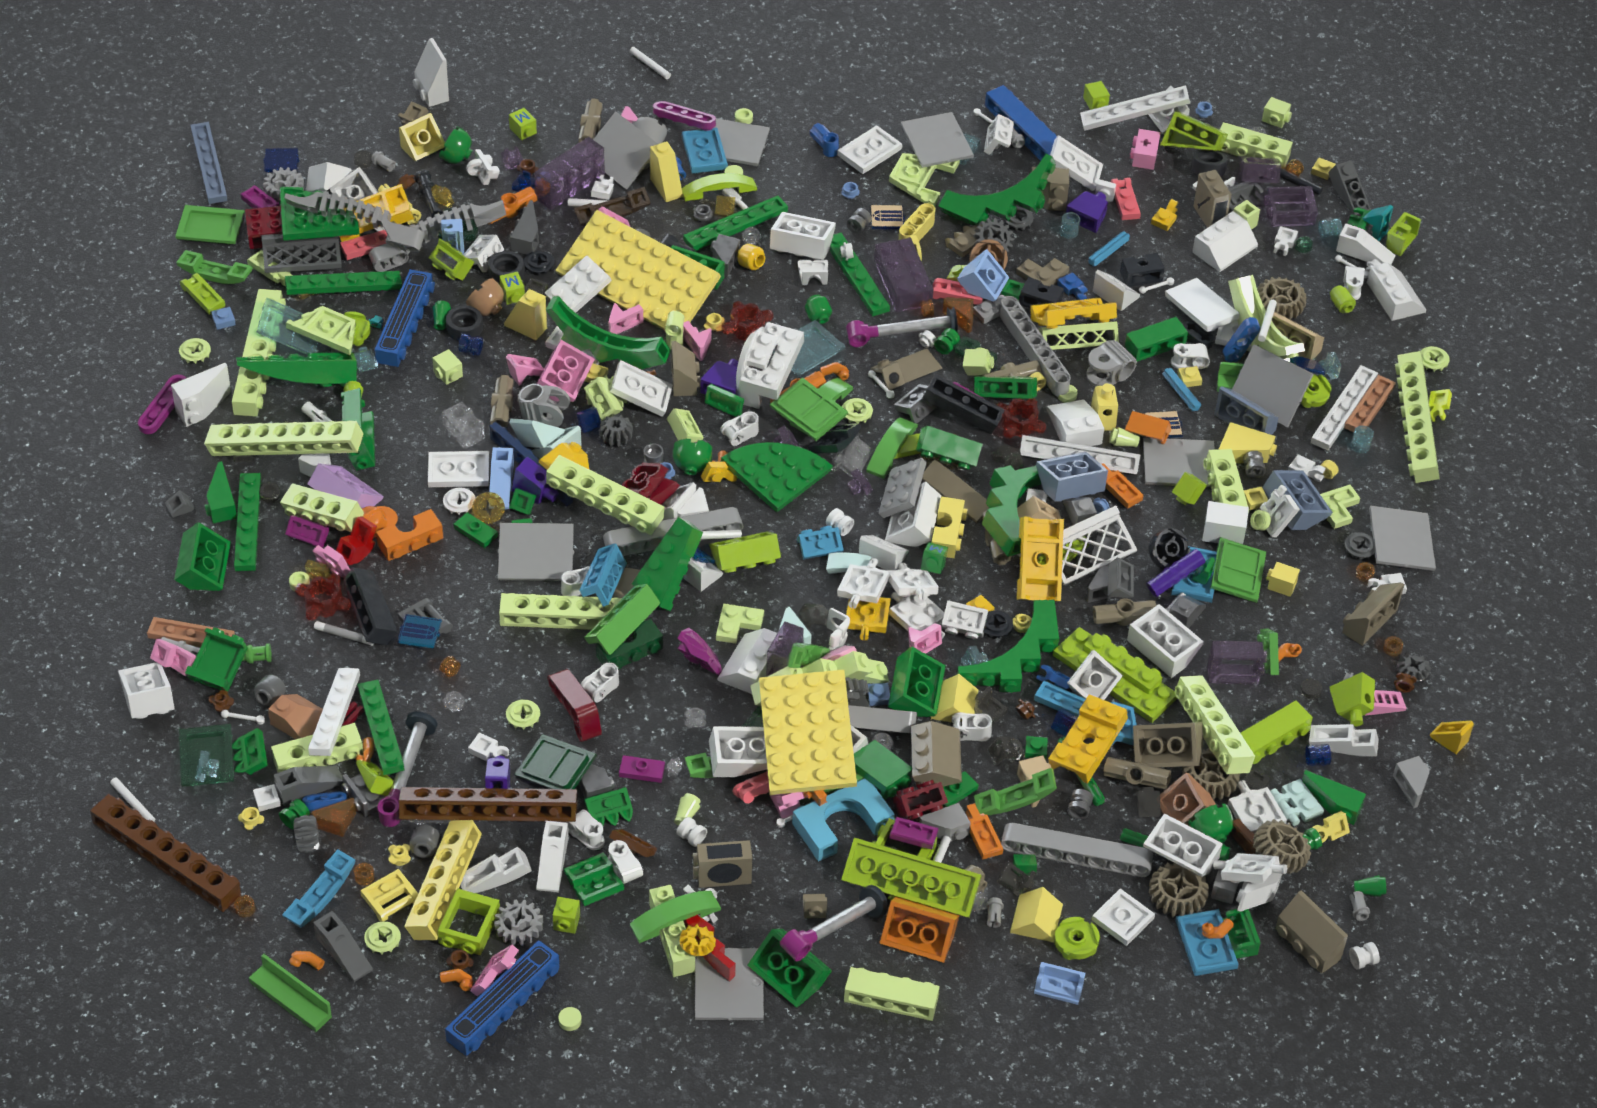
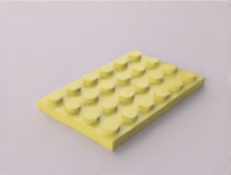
(807, 732)

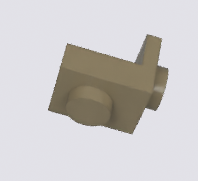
(412, 113)

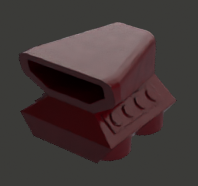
(650, 482)

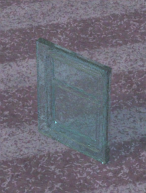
(273, 325)
(817, 347)

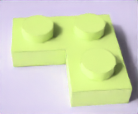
(1338, 501)
(737, 617)

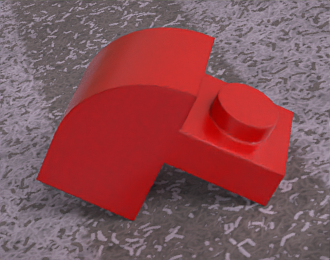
(359, 543)

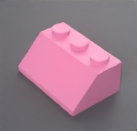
(566, 369)

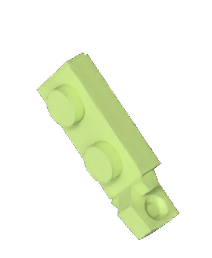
(257, 263)

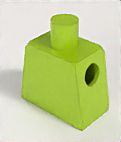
(1354, 697)

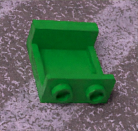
(217, 660)
(882, 769)

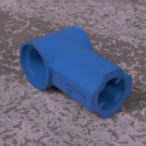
(827, 140)

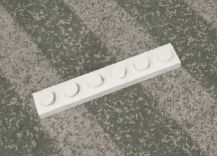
(1135, 108)
(1343, 408)
(1050, 449)
(334, 712)

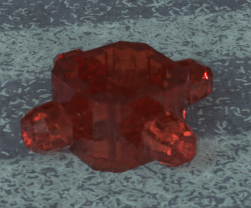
(740, 313)
(1028, 410)
(326, 608)

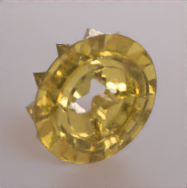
(480, 503)

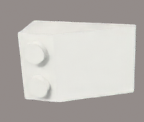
(432, 75)
(201, 394)
(1076, 423)
(146, 690)
(737, 751)

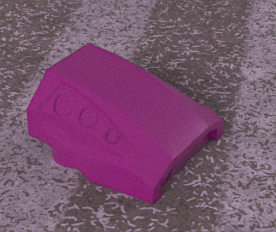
(698, 651)

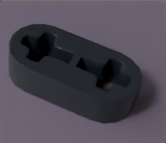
(1197, 334)

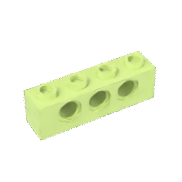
(1255, 144)
(1224, 477)
(321, 507)
(296, 752)
(679, 960)

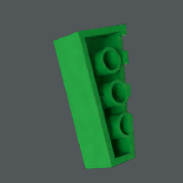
(670, 562)

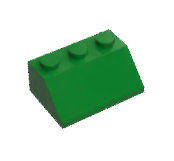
(202, 559)
(916, 683)
(789, 977)

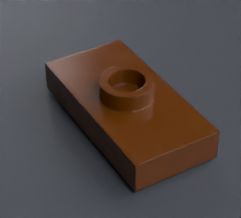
(1243, 836)
(633, 842)

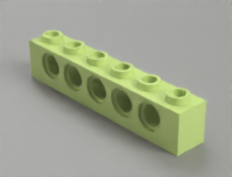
(619, 500)
(552, 611)
(1217, 726)

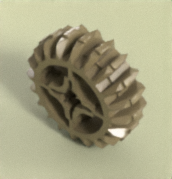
(1287, 294)
(1211, 776)
(1284, 841)
(1164, 889)

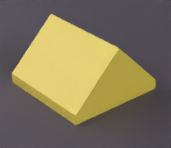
(421, 137)
(955, 697)
(1037, 915)

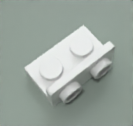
(998, 133)
(483, 249)
(964, 620)

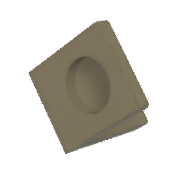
(886, 368)
(814, 905)

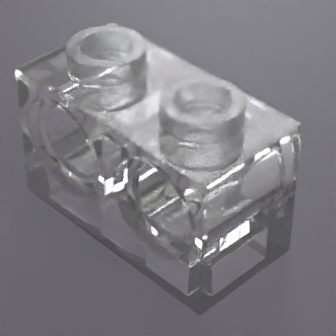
(463, 425)

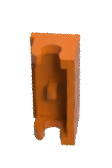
(1148, 426)

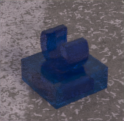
(523, 181)
(588, 419)
(1063, 721)

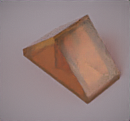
(963, 310)
(336, 817)

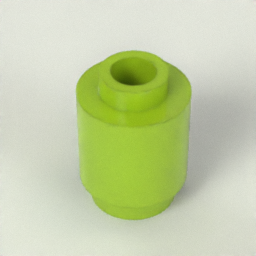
(1342, 299)

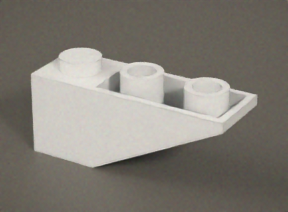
(1361, 245)
(552, 856)
(1257, 894)

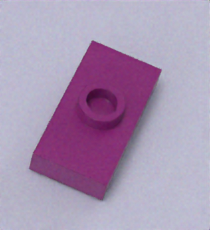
(257, 198)
(307, 531)
(642, 769)
(914, 833)

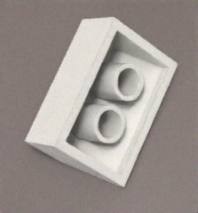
(802, 235)
(1225, 241)
(1394, 292)
(917, 523)
(1164, 640)
(748, 660)
(1184, 845)

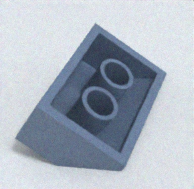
(1241, 411)
(1071, 476)
(1305, 495)

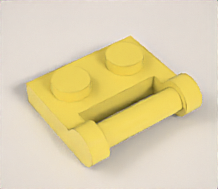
(386, 890)

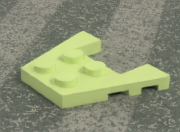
(913, 178)

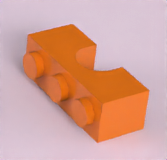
(398, 543)

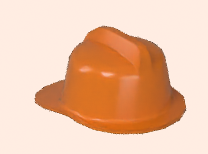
(380, 516)

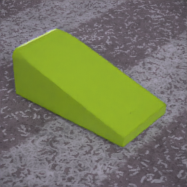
(374, 778)

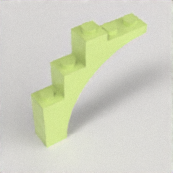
(1249, 304)
(854, 665)

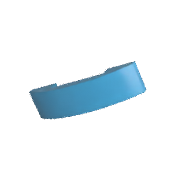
(322, 890)

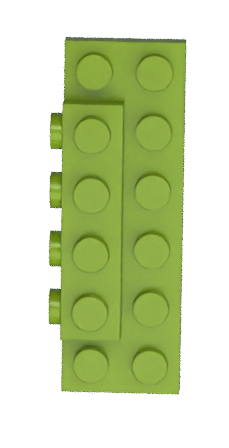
(1139, 685)
(912, 877)

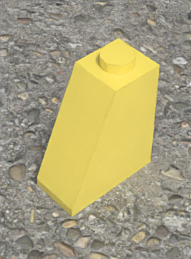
(665, 171)
(529, 315)
(1245, 439)

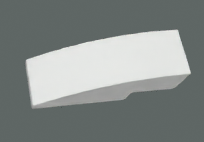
(1345, 739)
(496, 871)

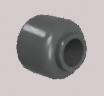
(269, 689)
(424, 841)

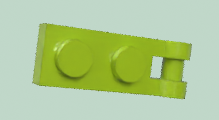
(202, 293)

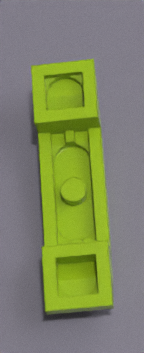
(716, 182)

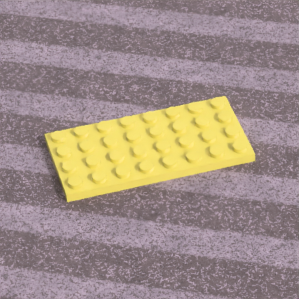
(641, 270)

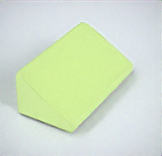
(602, 399)
(684, 425)

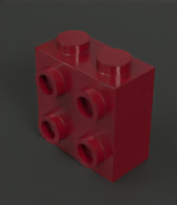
(262, 222)
(927, 798)

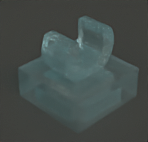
(365, 359)
(1331, 365)
(973, 656)
(206, 766)

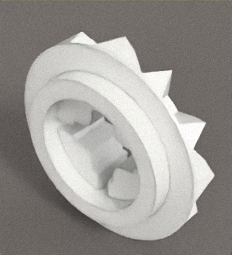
(452, 496)

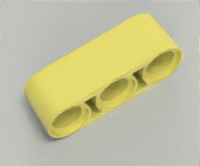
(919, 222)

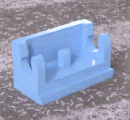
(453, 233)
(1059, 983)

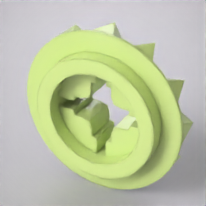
(191, 346)
(1436, 354)
(859, 405)
(530, 709)
(386, 930)

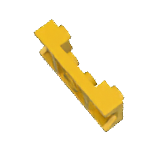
(392, 200)
(1055, 313)
(1039, 580)
(1096, 721)

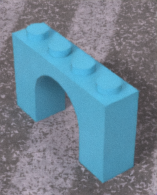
(862, 800)

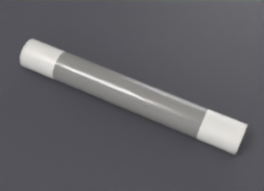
(341, 632)

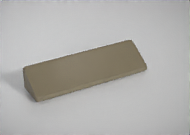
(951, 486)

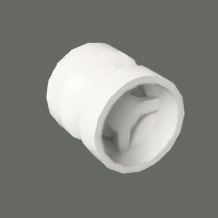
(838, 519)
(691, 831)
(1364, 955)

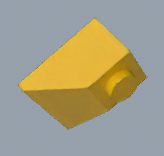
(568, 450)

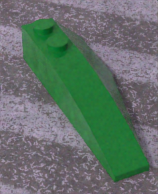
(316, 368)

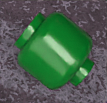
(818, 309)

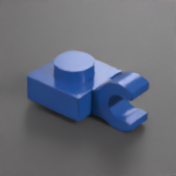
(1073, 285)
(1059, 679)

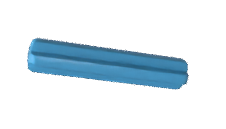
(1108, 248)
(1181, 389)

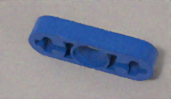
(1248, 329)

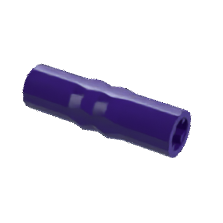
(1175, 573)

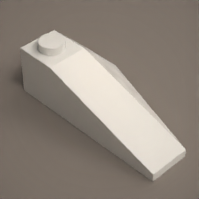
(356, 186)

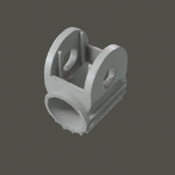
(1116, 364)
(536, 400)

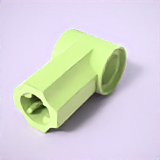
(674, 328)

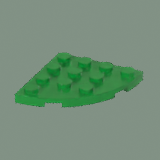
(310, 225)
(776, 470)

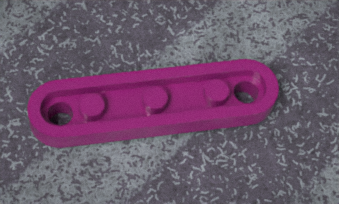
(684, 115)
(159, 407)

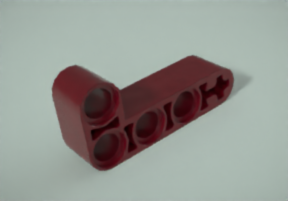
(576, 703)

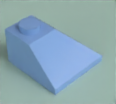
(983, 277)

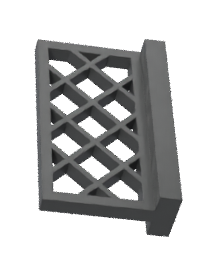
(275, 245)

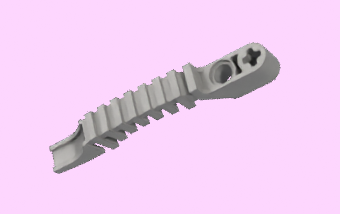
(397, 234)
(388, 257)

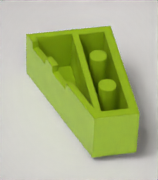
(1192, 133)

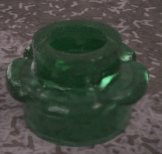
(1304, 244)

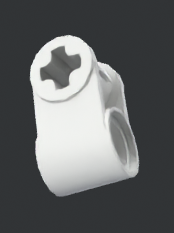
(1354, 280)
(1190, 356)
(741, 428)
(572, 581)
(599, 682)
(973, 726)
(587, 830)
(624, 862)

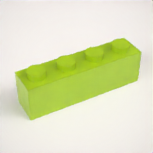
(1277, 730)

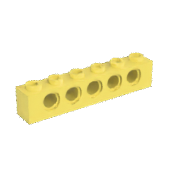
(443, 879)

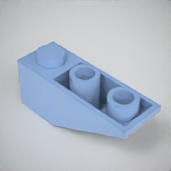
(501, 474)

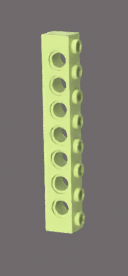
(251, 385)
(1418, 417)
(284, 438)

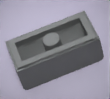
(1120, 579)

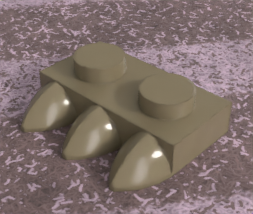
(963, 242)

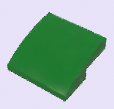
(594, 879)

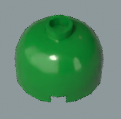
(457, 146)
(691, 456)
(1213, 822)

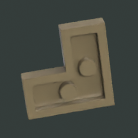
(1047, 275)

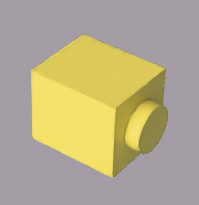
(1282, 578)

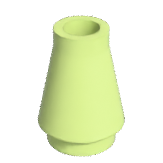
(1121, 437)
(687, 807)

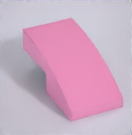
(172, 656)

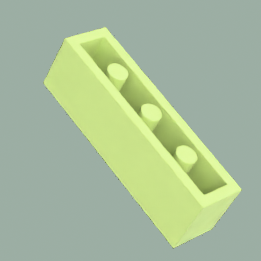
(891, 993)

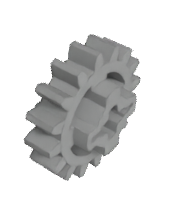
(282, 178)
(521, 922)

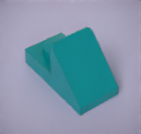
(1380, 220)

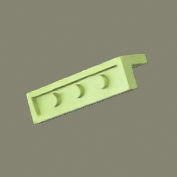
(1081, 328)

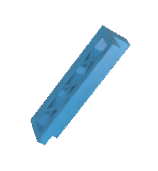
(604, 573)

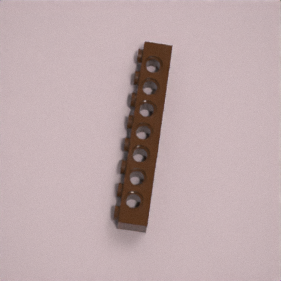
(488, 804)
(166, 852)

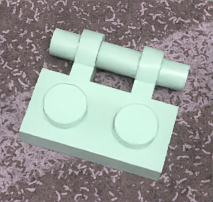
(1302, 802)

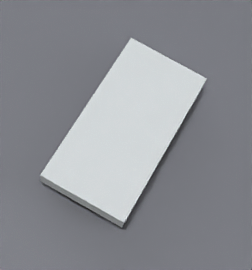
(1202, 304)

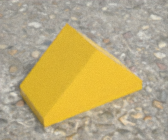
(1453, 734)

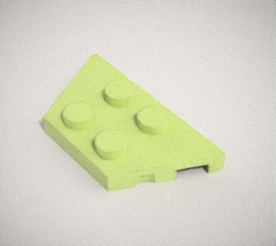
(327, 328)

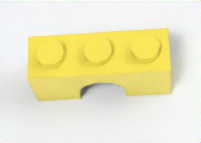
(950, 514)

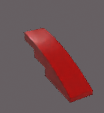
(717, 957)

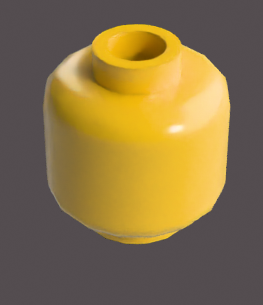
(751, 257)

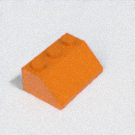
(919, 929)

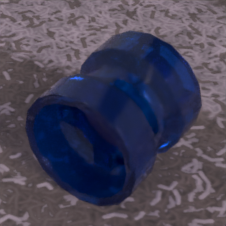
(470, 344)
(1318, 754)

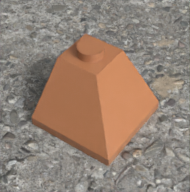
(294, 715)
(1185, 799)

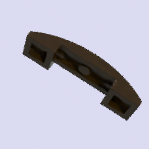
(622, 206)

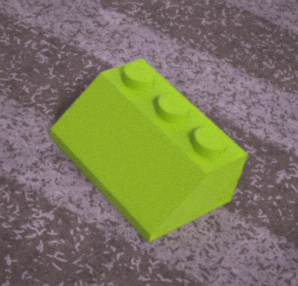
(746, 551)

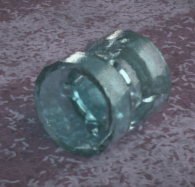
(1069, 227)
(1330, 227)
(1362, 439)

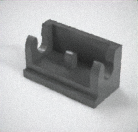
(1245, 191)

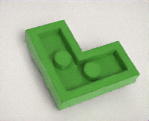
(1270, 643)

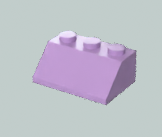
(342, 483)

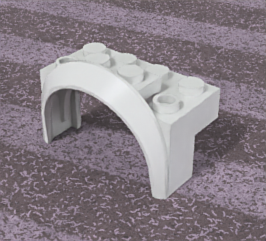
(756, 352)

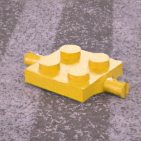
(869, 616)

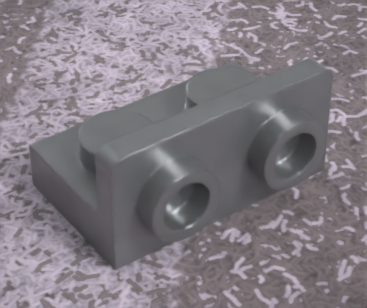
(914, 404)
(364, 799)

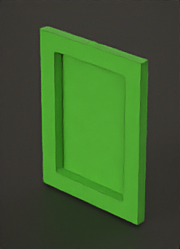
(210, 224)
(809, 409)
(1238, 570)

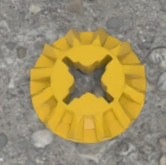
(689, 944)

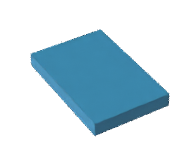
(704, 150)
(1194, 589)
(1203, 953)

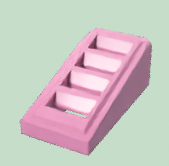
(1384, 707)

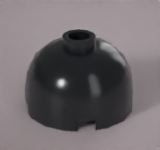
(1168, 547)

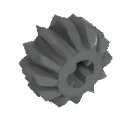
(616, 430)
(306, 833)

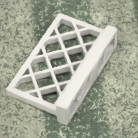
(1088, 526)

